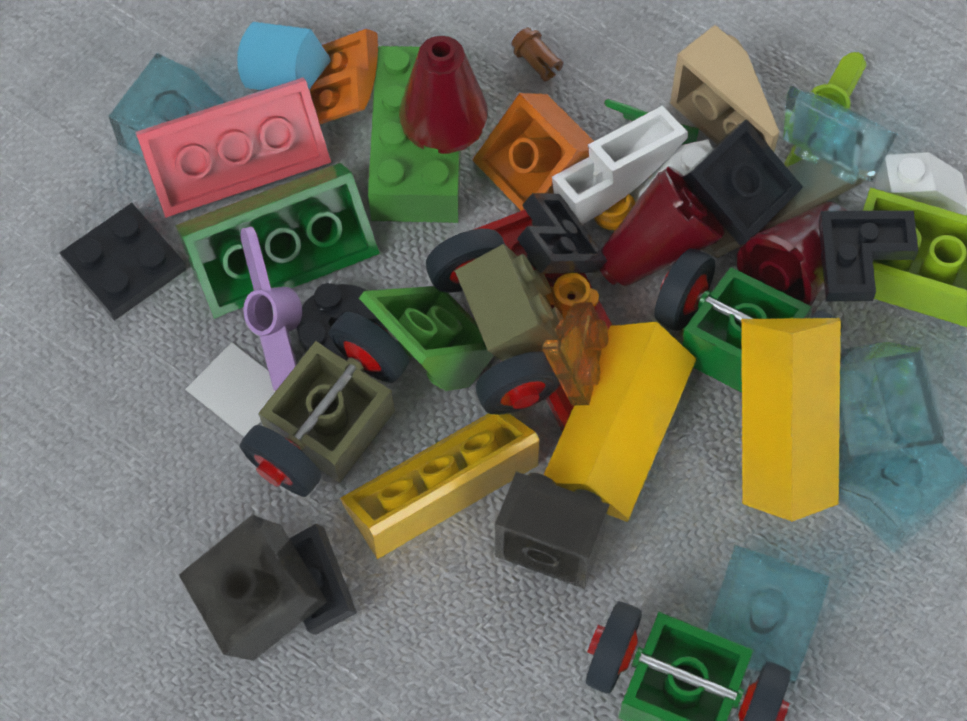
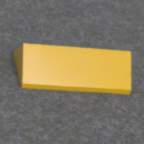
(790, 415)
(618, 435)
(441, 481)

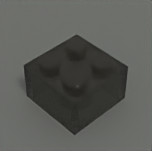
(550, 528)
(252, 588)

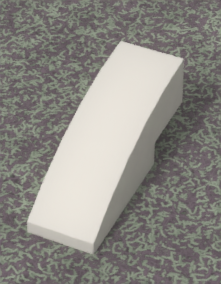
(619, 163)

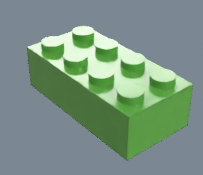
(403, 178)

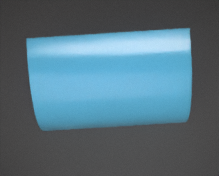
(279, 55)

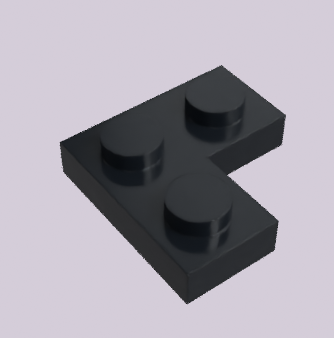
(557, 238)
(853, 241)

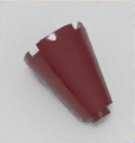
(443, 98)
(659, 230)
(788, 255)

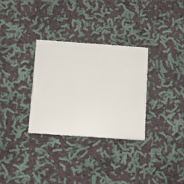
(234, 388)

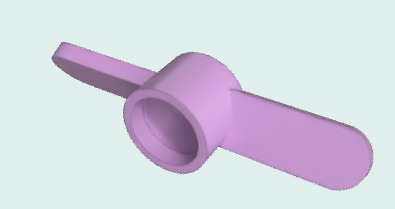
(259, 315)

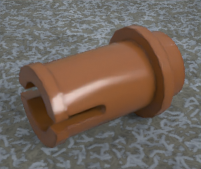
(536, 53)

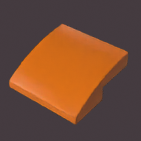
(348, 78)

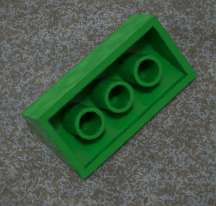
(302, 233)

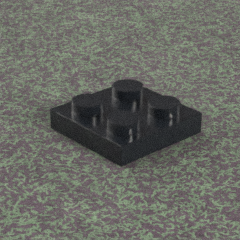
(743, 182)
(123, 261)

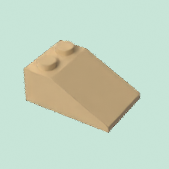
(720, 88)

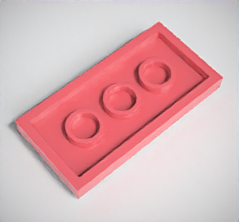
(233, 147)

